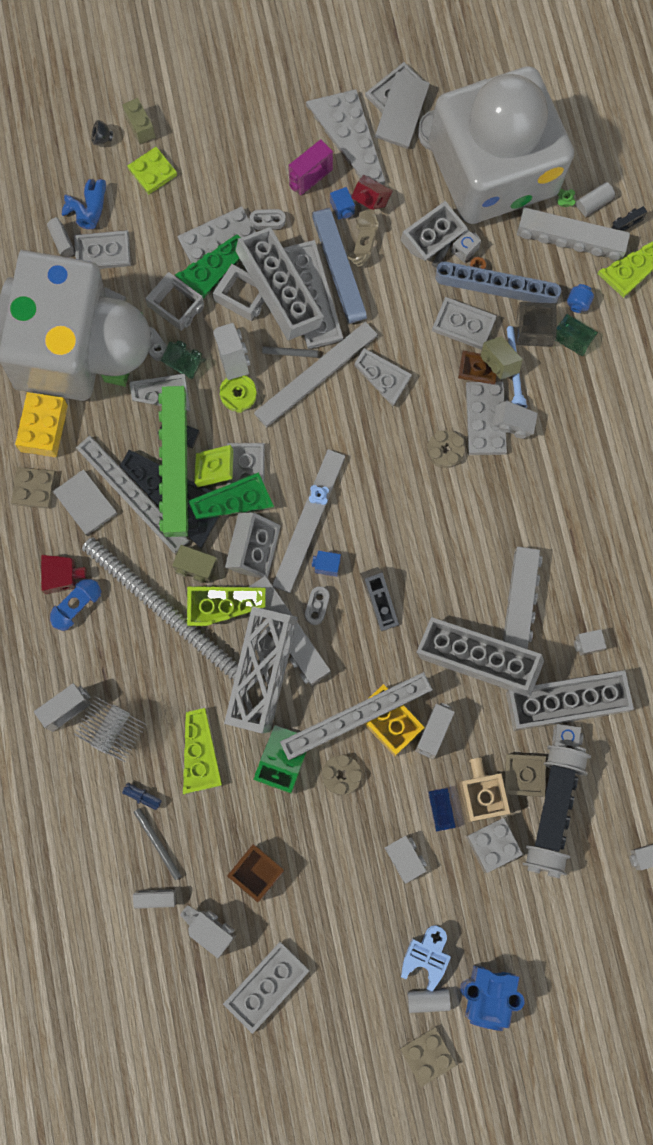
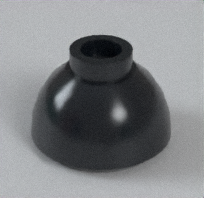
(101, 133)

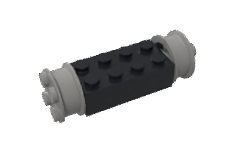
(558, 800)

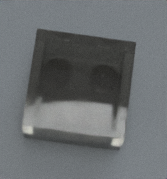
(536, 324)

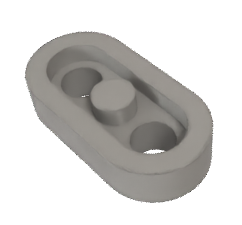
(267, 218)
(156, 342)
(317, 606)

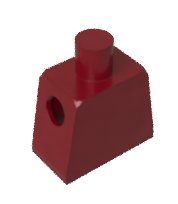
(369, 193)
(59, 574)

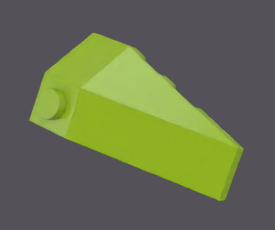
(214, 604)

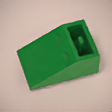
(274, 767)

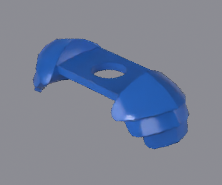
(62, 615)

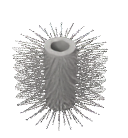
(109, 730)

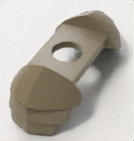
(368, 226)

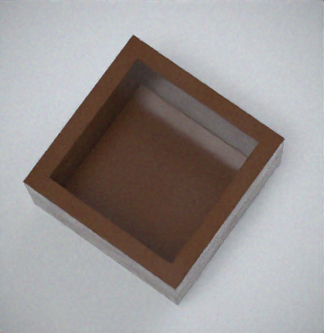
(255, 873)

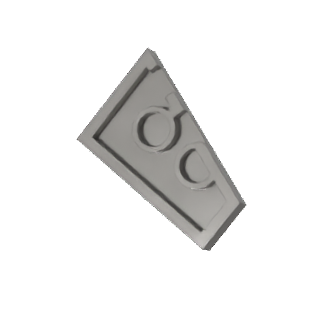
(383, 375)
(148, 390)

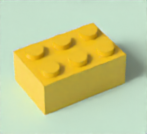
(41, 424)
(395, 727)

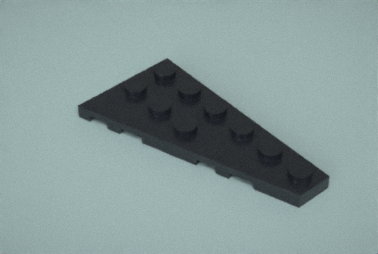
(147, 476)

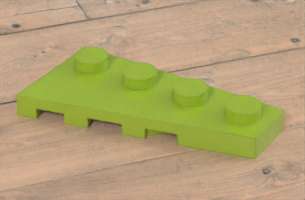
(630, 271)
(200, 760)

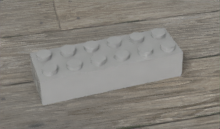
(279, 283)
(480, 656)
(570, 701)

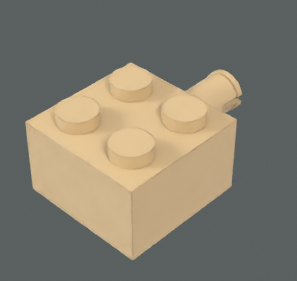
(483, 794)

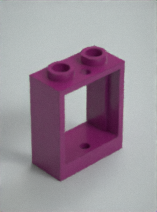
(310, 167)

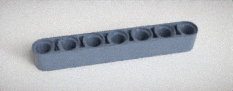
(339, 265)
(488, 286)

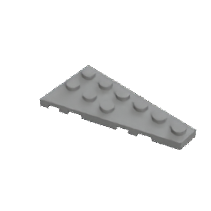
(347, 128)

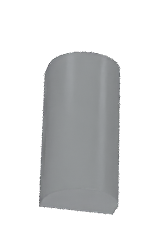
(595, 199)
(60, 238)
(154, 898)
(428, 1001)

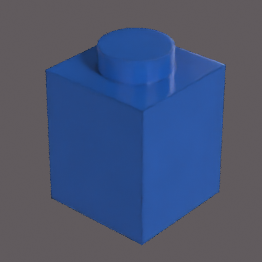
(342, 203)
(326, 563)

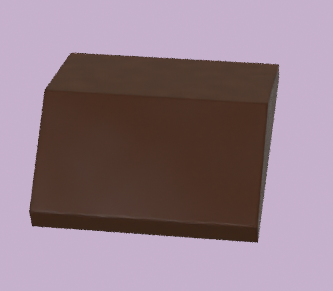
(475, 369)

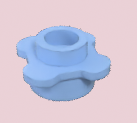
(318, 499)

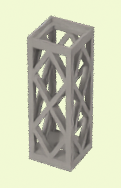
(252, 639)

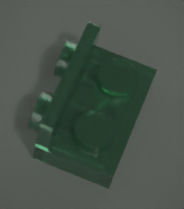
(575, 335)
(182, 358)

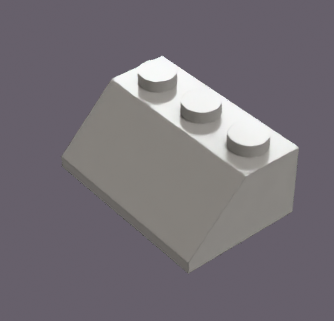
(433, 232)
(252, 545)

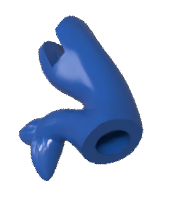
(94, 196)

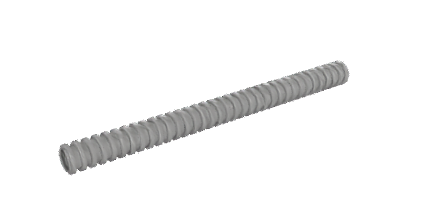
(161, 607)

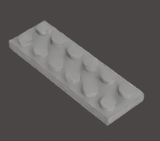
(310, 269)

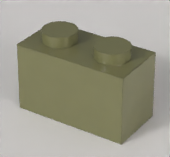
(138, 121)
(501, 357)
(194, 564)

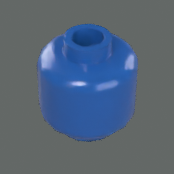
(580, 298)

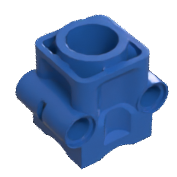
(490, 1002)

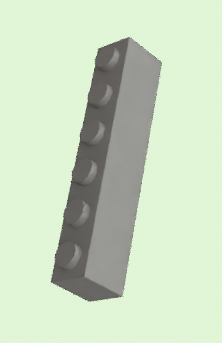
(573, 234)
(522, 597)
(302, 650)

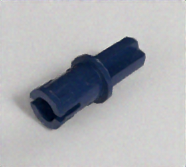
(141, 796)

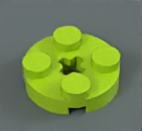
(241, 402)

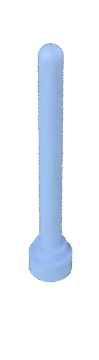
(518, 399)

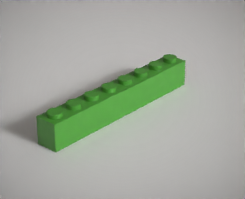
(173, 462)

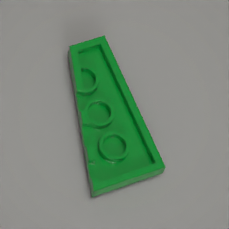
(210, 269)
(238, 497)

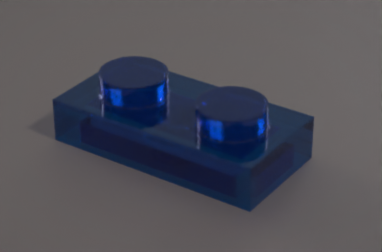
(441, 809)

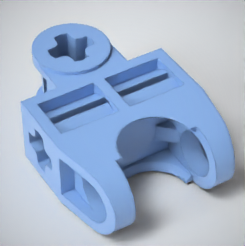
(432, 949)

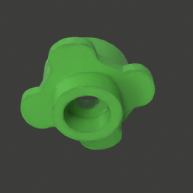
(562, 201)

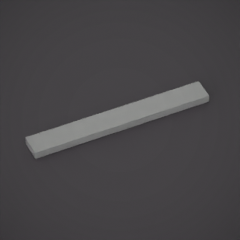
(315, 374)
(128, 490)
(307, 524)
(356, 716)

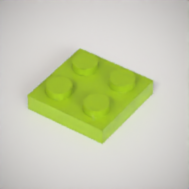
(152, 170)
(214, 466)

